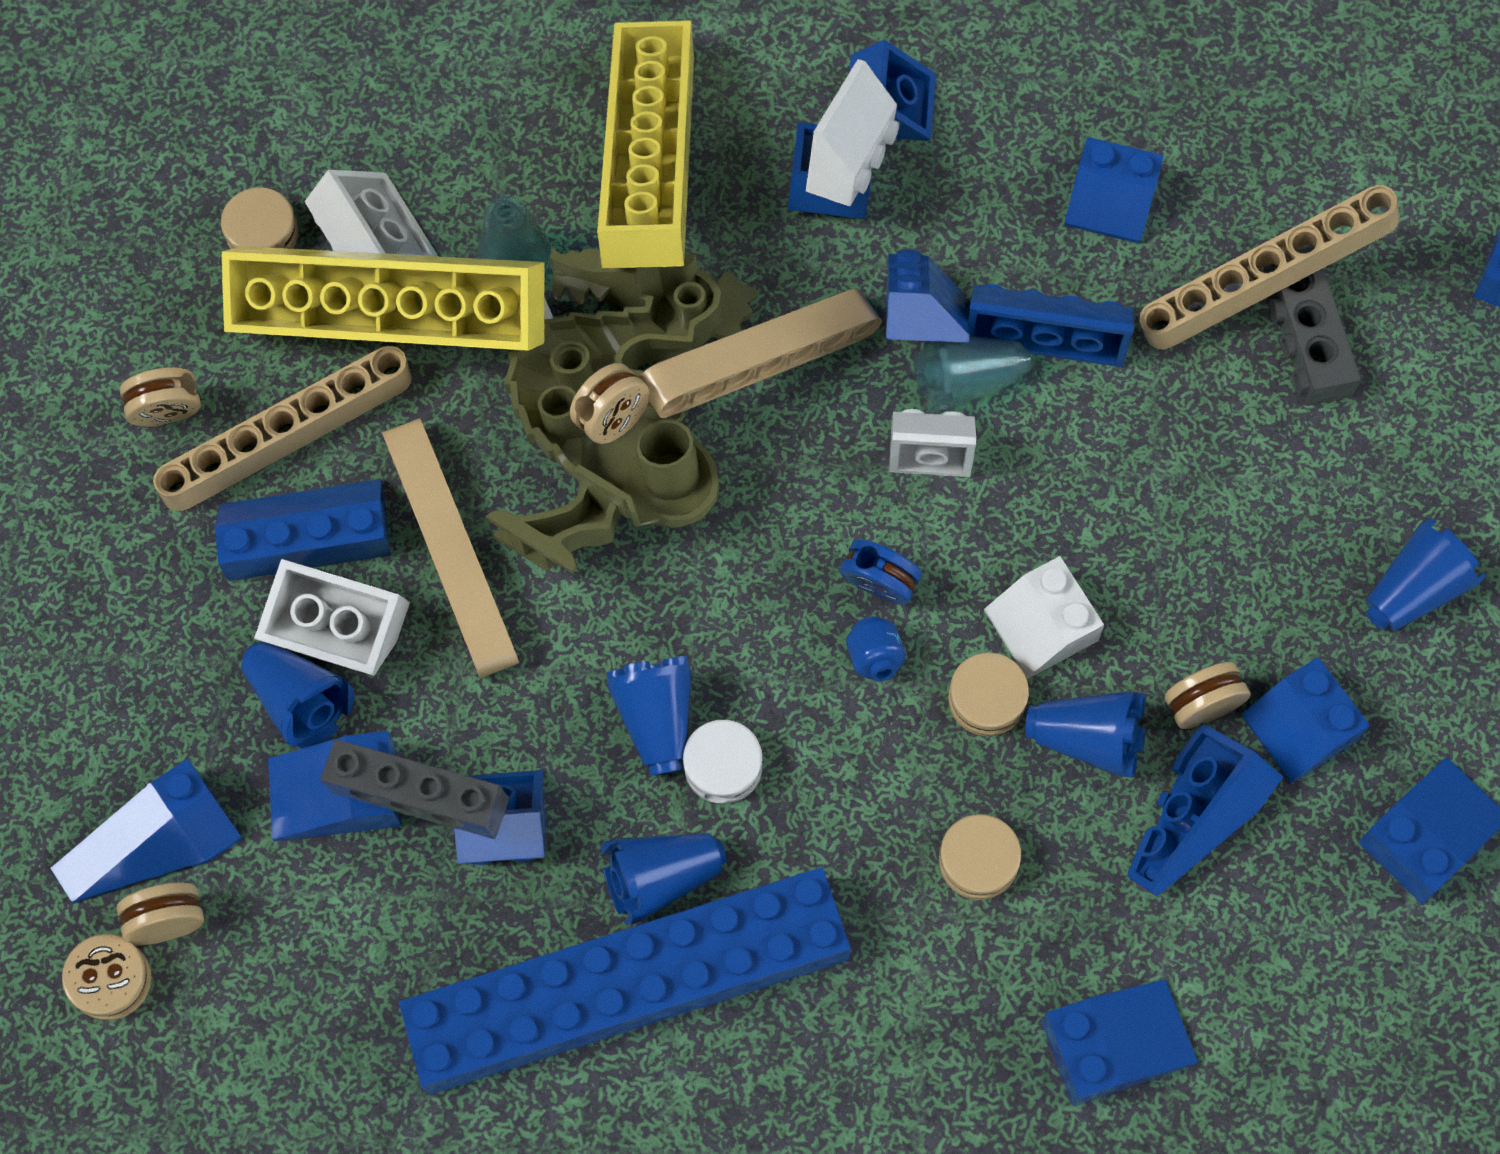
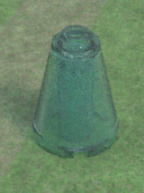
(513, 234)
(966, 371)

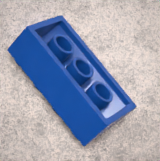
(1052, 324)
(303, 528)

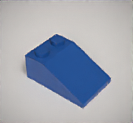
(308, 808)
(1433, 830)
(1118, 1040)

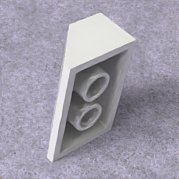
(852, 137)
(366, 215)
(331, 618)

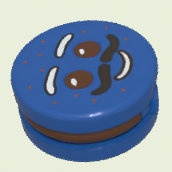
(880, 571)

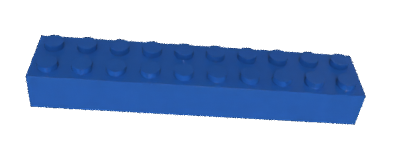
(624, 981)

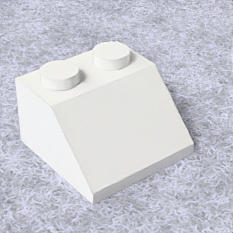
(932, 443)
(1044, 618)

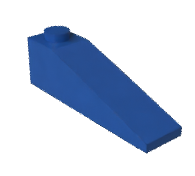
(1212, 797)
(156, 832)

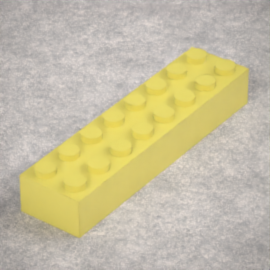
(647, 146)
(384, 297)

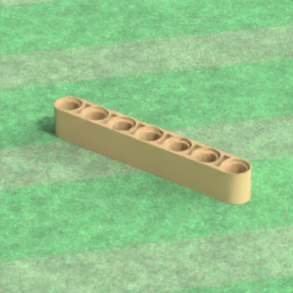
(1278, 251)
(759, 352)
(264, 426)
(450, 548)

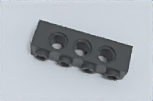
(1317, 381)
(415, 789)

